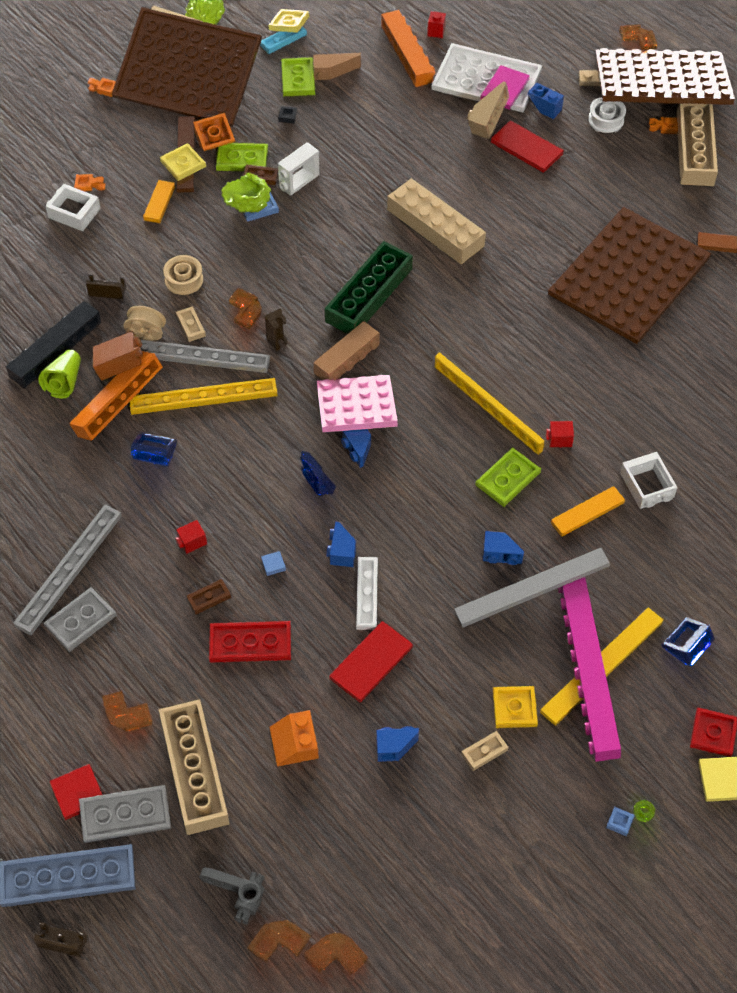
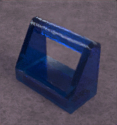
(151, 453)
(694, 646)

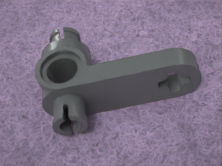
(241, 886)

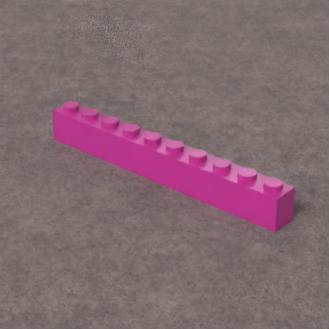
(590, 671)

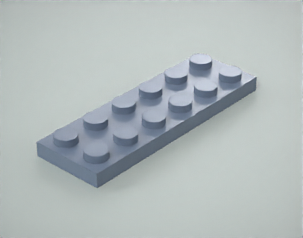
(67, 875)

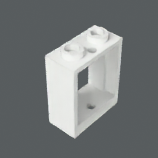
(304, 156)
(85, 215)
(644, 464)

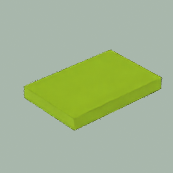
(298, 77)
(238, 155)
(508, 477)

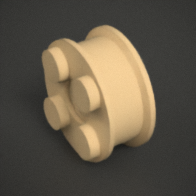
(183, 275)
(145, 323)

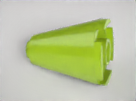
(61, 375)

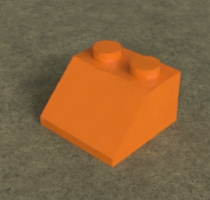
(213, 132)
(294, 739)

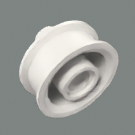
(606, 116)

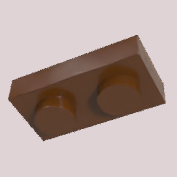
(269, 174)
(208, 596)

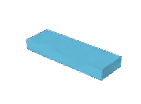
(281, 39)

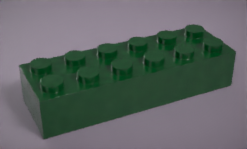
(368, 287)

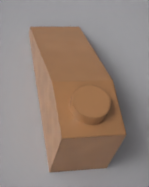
(333, 65)

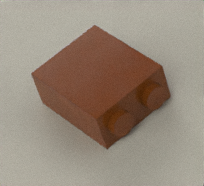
(117, 355)

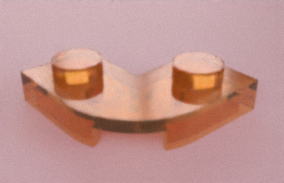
(634, 32)
(249, 306)
(124, 717)
(278, 933)
(336, 946)

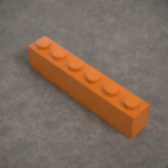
(407, 48)
(114, 397)

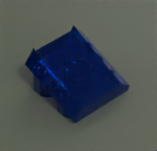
(315, 476)

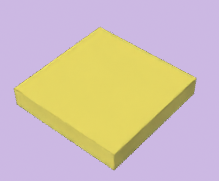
(289, 20)
(182, 162)
(719, 778)

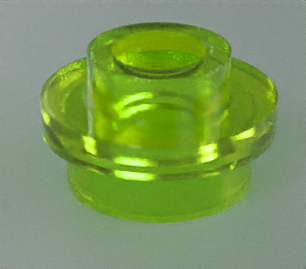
(644, 817)

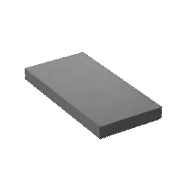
(124, 813)

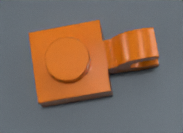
(103, 87)
(87, 182)

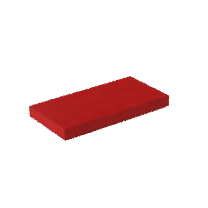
(527, 146)
(250, 641)
(371, 661)

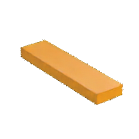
(587, 511)

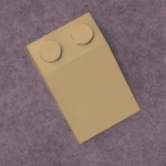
(488, 111)

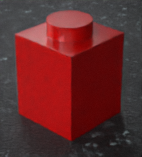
(436, 24)
(560, 434)
(191, 537)

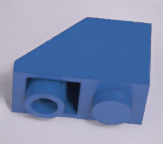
(546, 100)
(358, 444)
(343, 547)
(501, 549)
(395, 743)

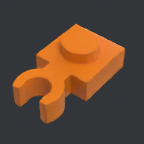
(666, 125)

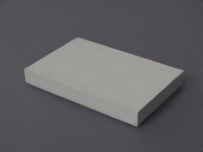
(80, 619)

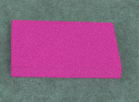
(515, 82)

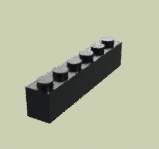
(53, 343)

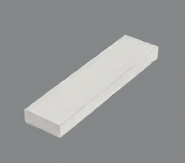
(367, 593)

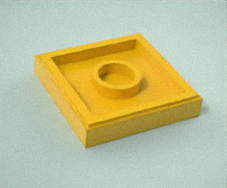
(515, 707)

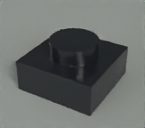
(287, 114)

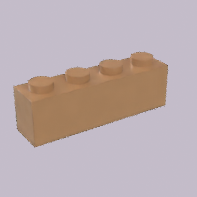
(347, 352)

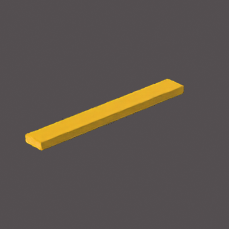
(203, 396)
(489, 404)
(612, 656)

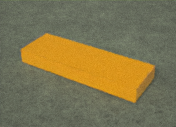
(159, 201)

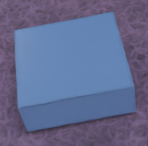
(273, 563)
(620, 821)

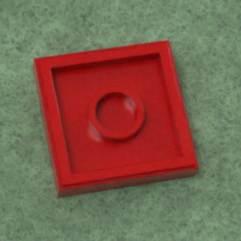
(714, 732)
(74, 786)

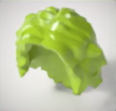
(205, 10)
(247, 194)

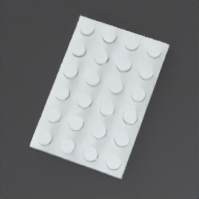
(468, 71)

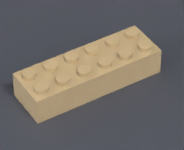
(697, 144)
(436, 221)
(194, 767)

